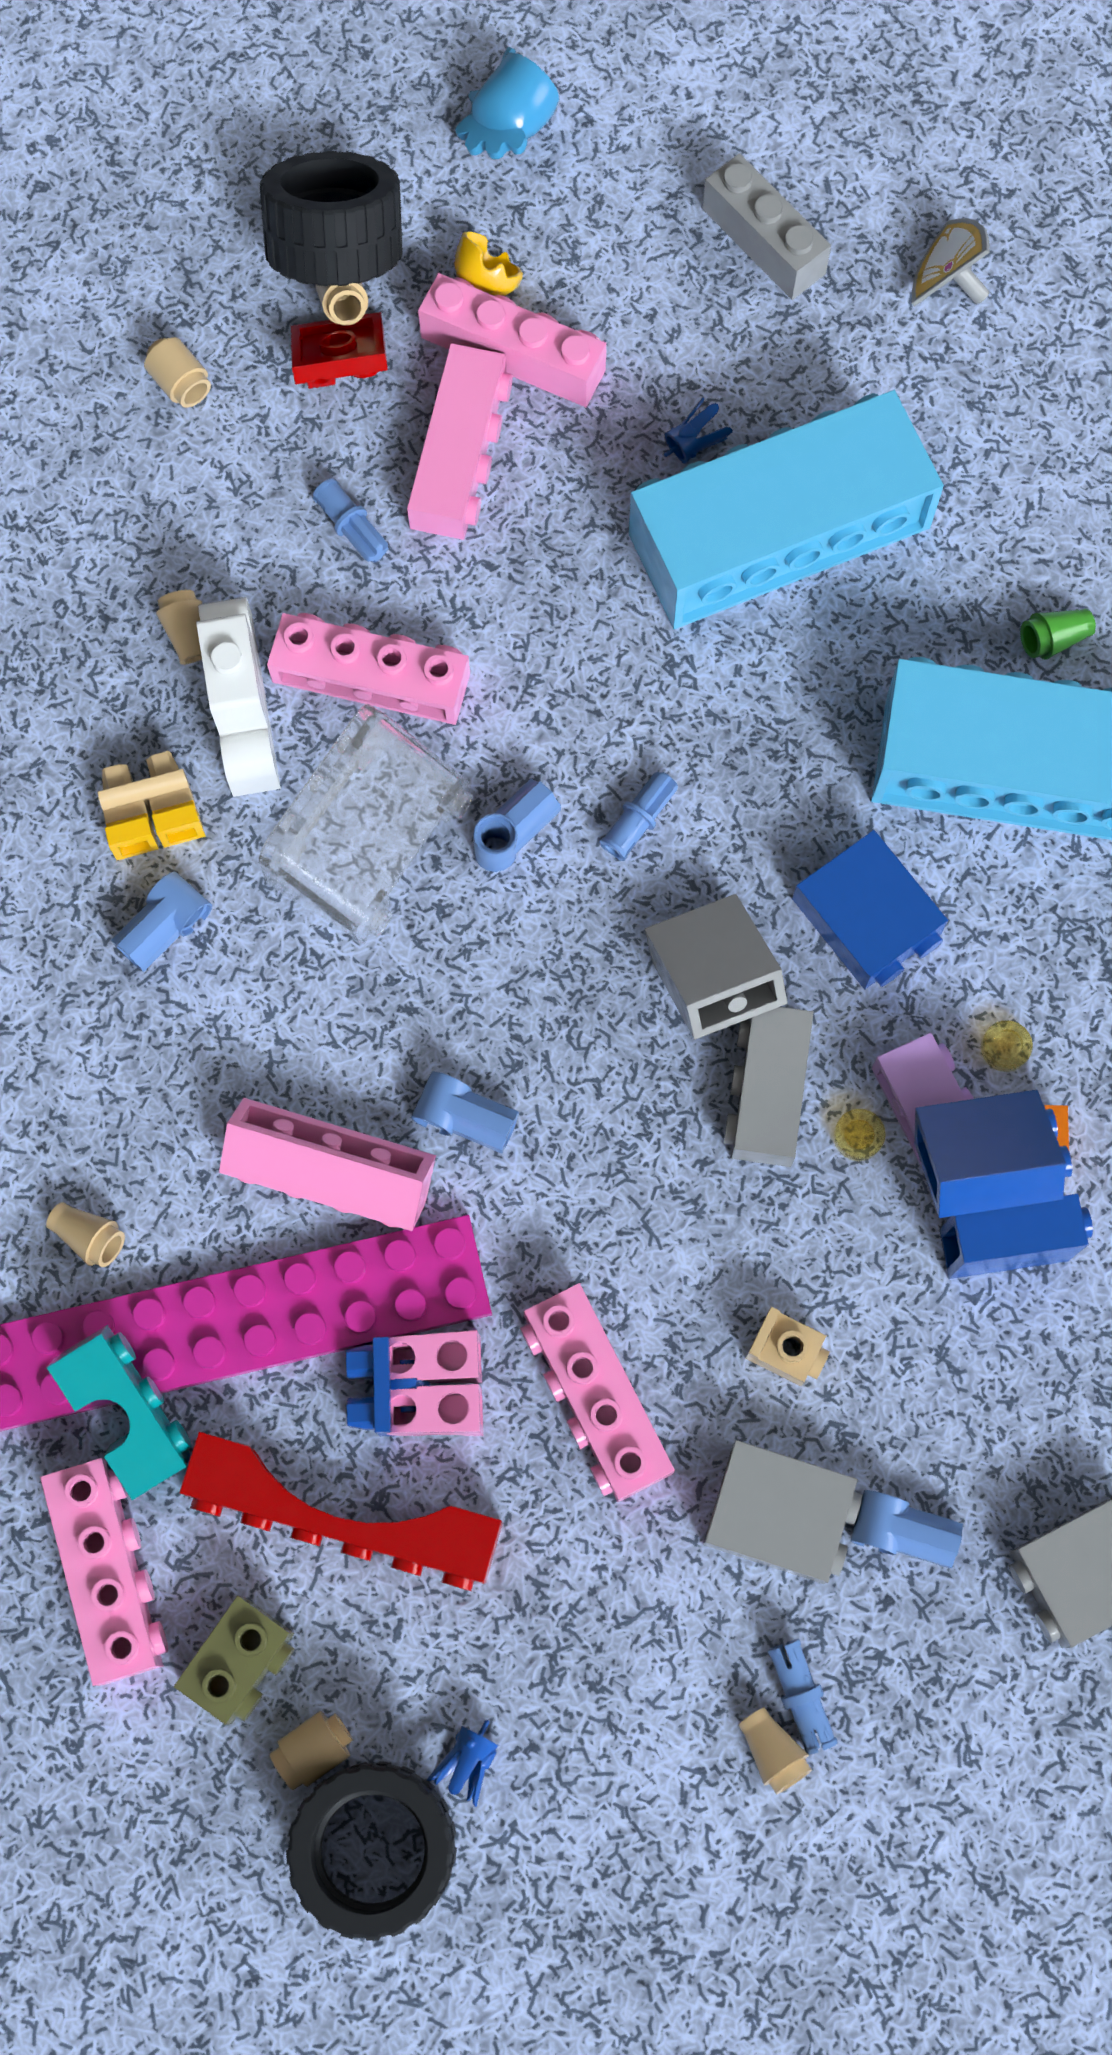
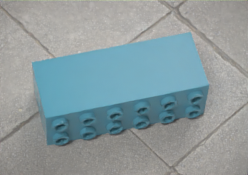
(783, 508)
(997, 748)

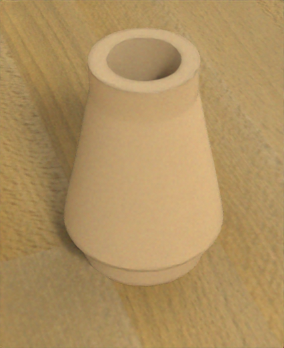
(178, 616)
(88, 1235)
(775, 1752)

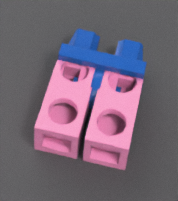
(402, 1390)

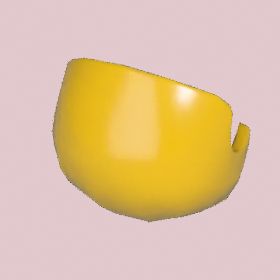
(481, 269)

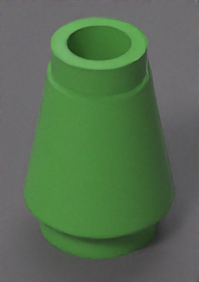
(1053, 632)

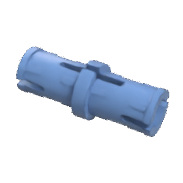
(802, 1696)

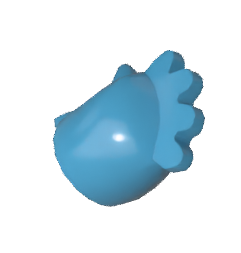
(508, 107)

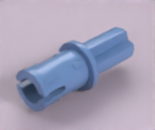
(350, 520)
(639, 815)

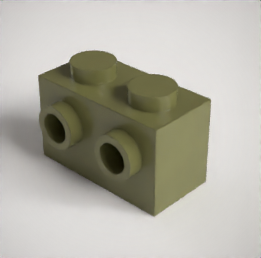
(235, 1661)

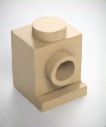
(769, 1353)

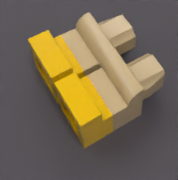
(128, 806)

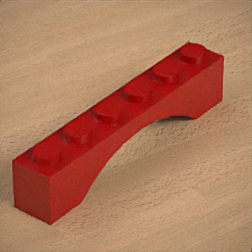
(236, 1478)

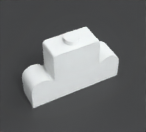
(237, 695)

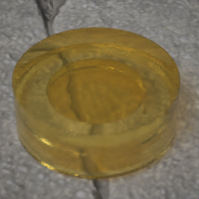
(1006, 1046)
(859, 1134)

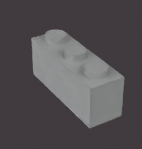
(766, 226)
(769, 1086)

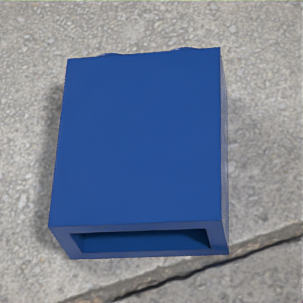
(871, 911)
(991, 1153)
(1015, 1237)

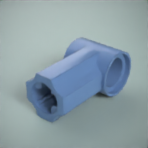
(515, 823)
(170, 912)
(459, 1111)
(896, 1527)

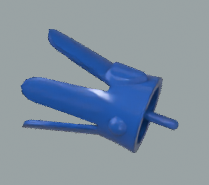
(683, 438)
(468, 1760)

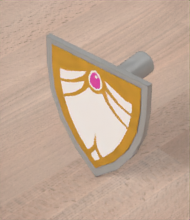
(951, 257)

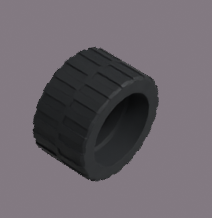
(331, 218)
(307, 1868)

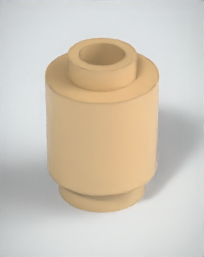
(343, 303)
(177, 371)
(311, 1750)

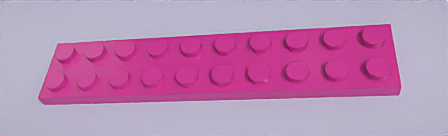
(256, 1316)

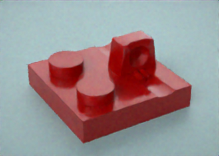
(333, 350)

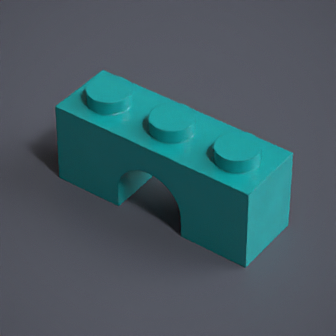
(104, 1370)

